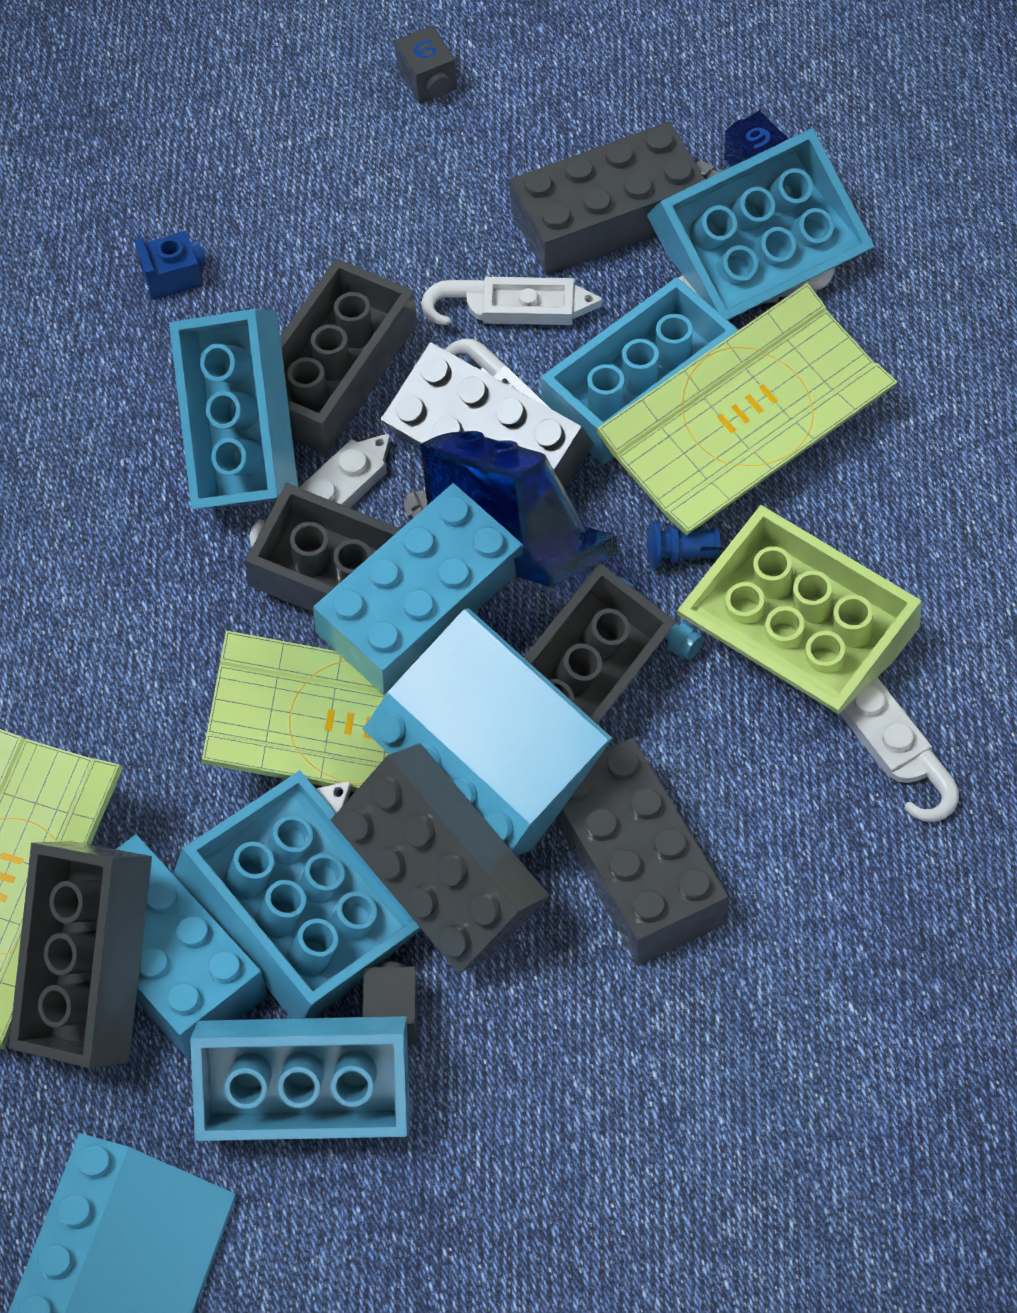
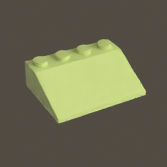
(803, 610)

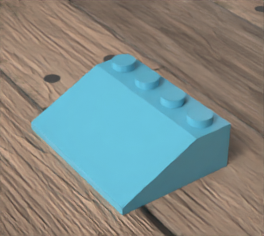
(761, 226)
(492, 729)
(295, 897)
(124, 1236)

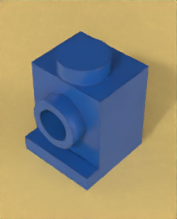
(170, 264)

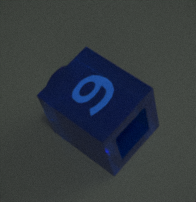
(750, 137)

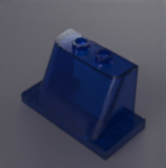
(521, 495)

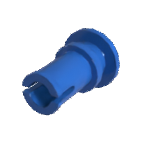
(674, 544)

